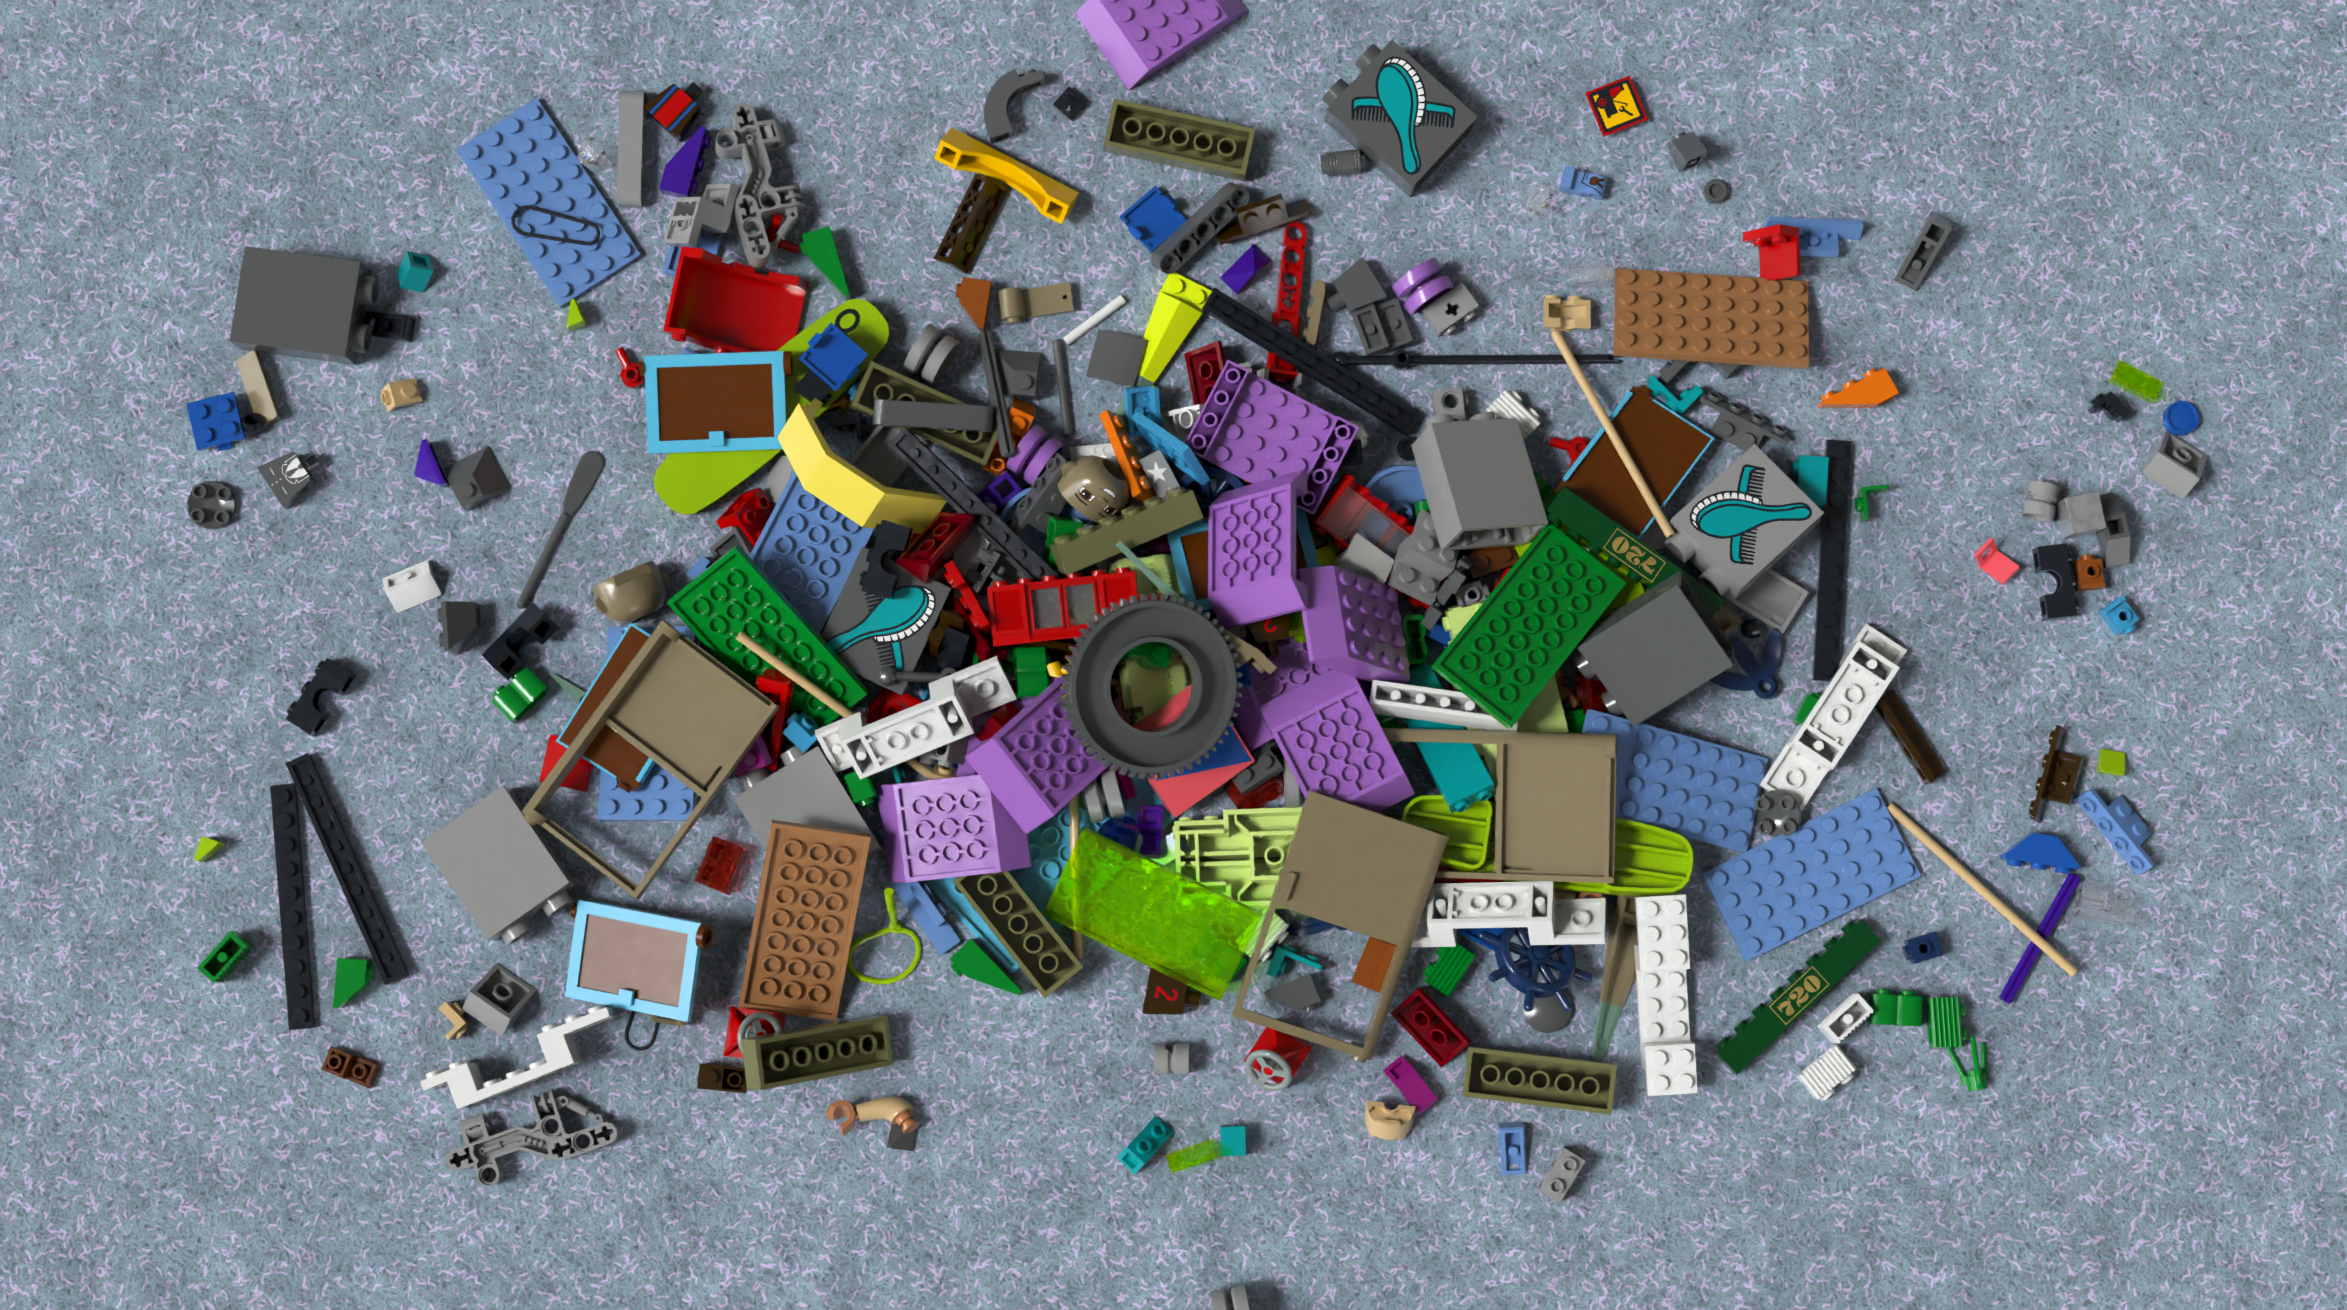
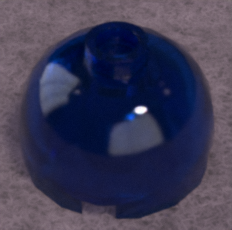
(1123, 832)

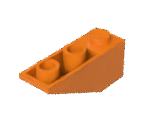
(1867, 393)
(1020, 418)

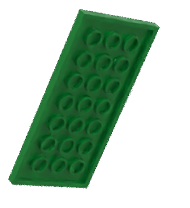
(739, 597)
(1528, 625)

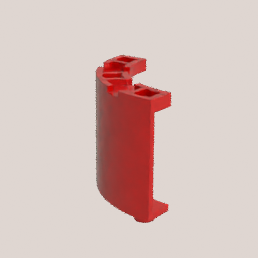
(733, 305)

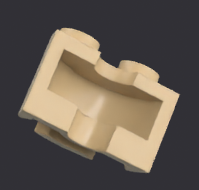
(1566, 314)
(1388, 1123)

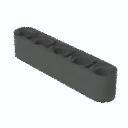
(1188, 230)
(933, 415)

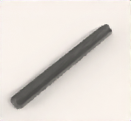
(996, 394)

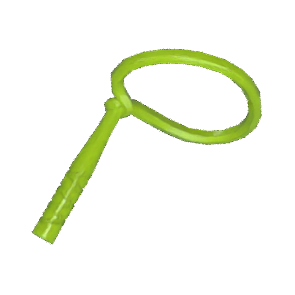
(895, 927)

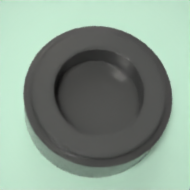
(1715, 191)

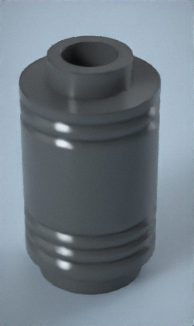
(1342, 162)

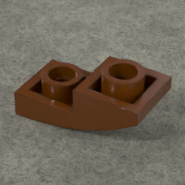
(351, 1067)

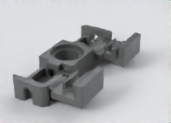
(1446, 592)

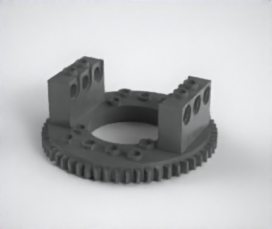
(1090, 675)

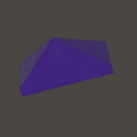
(1245, 269)
(428, 465)

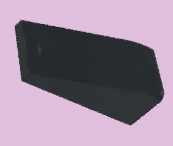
(391, 326)

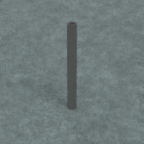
(1062, 387)

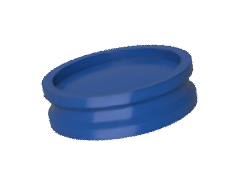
(2180, 418)

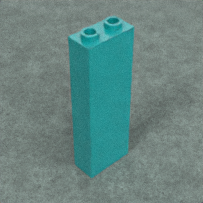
(1452, 766)

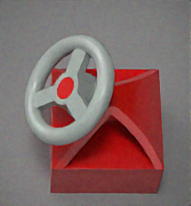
(749, 1023)
(1276, 1057)

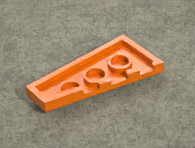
(1127, 456)

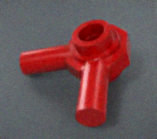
(771, 235)
(630, 372)
(1573, 447)

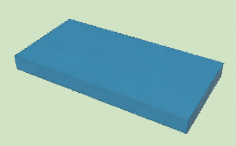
(1174, 450)

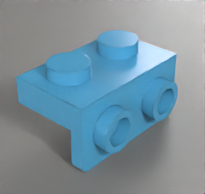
(1145, 400)

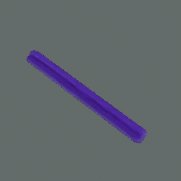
(2044, 930)

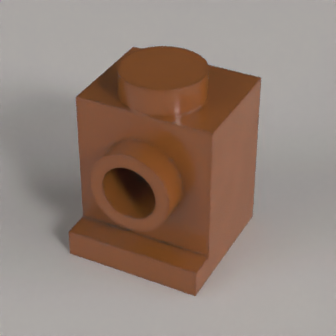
(2084, 581)

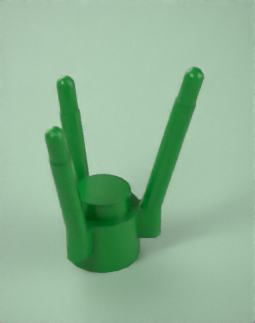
(1976, 1078)

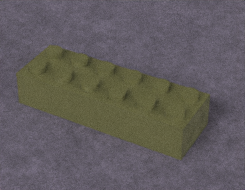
(1179, 140)
(886, 384)
(1132, 528)
(1021, 929)
(817, 1052)
(1539, 1079)

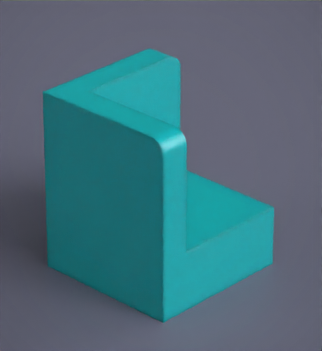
(415, 271)
(1233, 1140)

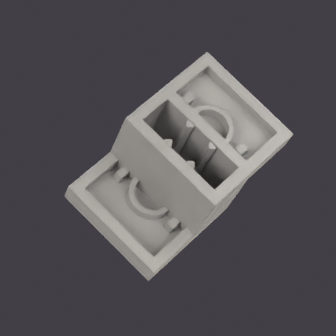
(701, 215)
(1421, 563)

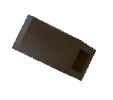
(722, 1078)

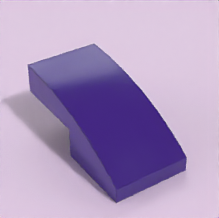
(1150, 823)

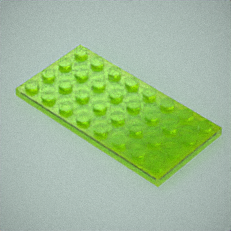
(1152, 913)

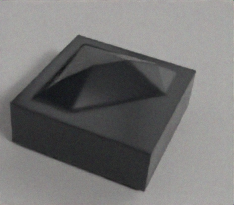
(1070, 103)

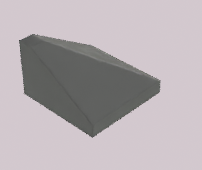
(899, 1140)

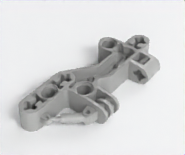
(752, 145)
(487, 1148)

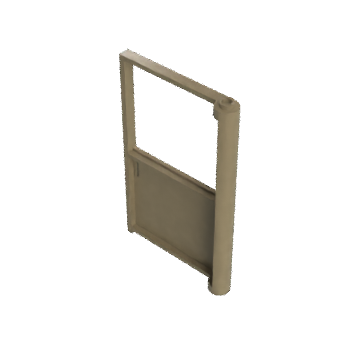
(682, 715)
(1549, 803)
(1358, 875)

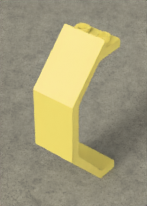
(846, 486)

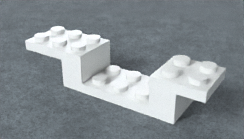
(1836, 716)
(920, 727)
(1507, 906)
(1663, 996)
(558, 1048)

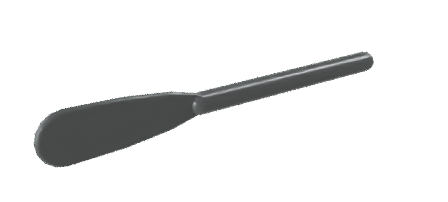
(579, 487)

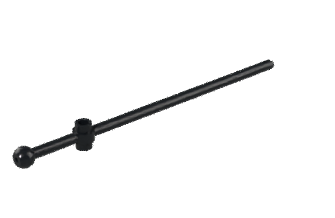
(1344, 360)

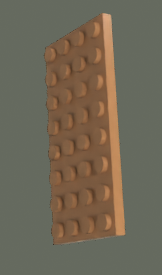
(1711, 318)
(804, 920)

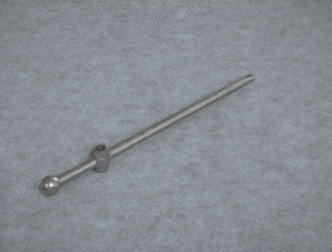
(889, 676)

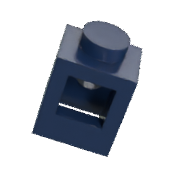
(1933, 948)

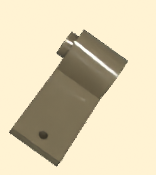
(1035, 302)

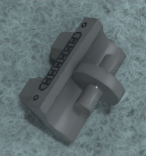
(991, 561)

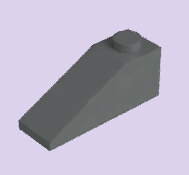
(1924, 250)

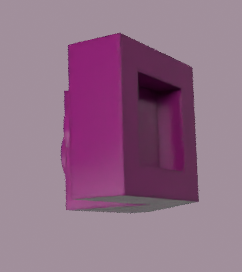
(1410, 1085)

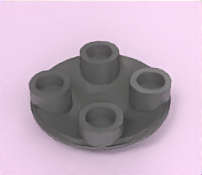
(211, 504)
(1777, 813)
(1547, 1015)

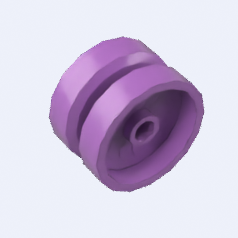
(1422, 286)
(1034, 453)

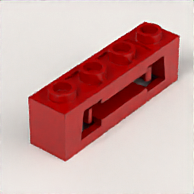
(781, 687)

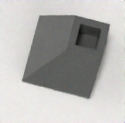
(459, 624)

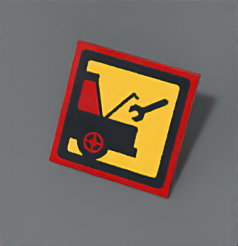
(1616, 106)

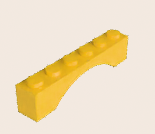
(971, 155)

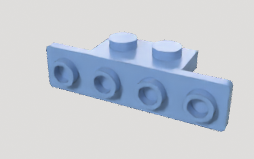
(1820, 236)
(2120, 827)
(927, 914)

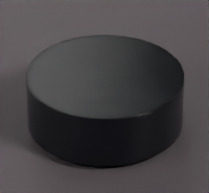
(1404, 448)

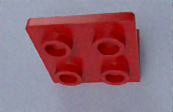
(1777, 250)
(748, 512)

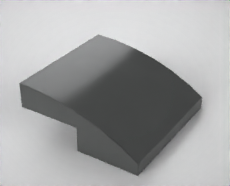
(1382, 328)
(1117, 358)

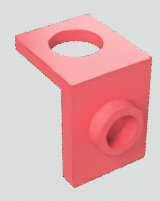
(1995, 563)

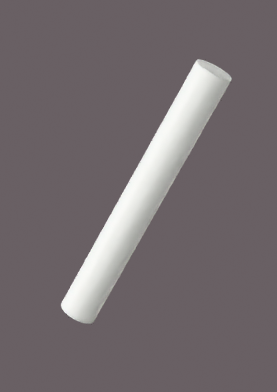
(1094, 320)

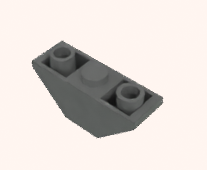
(2115, 538)

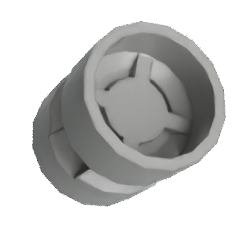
(2040, 501)
(1171, 1059)

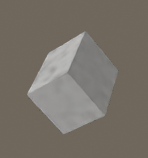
(2080, 515)

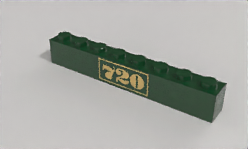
(1619, 545)
(1797, 996)

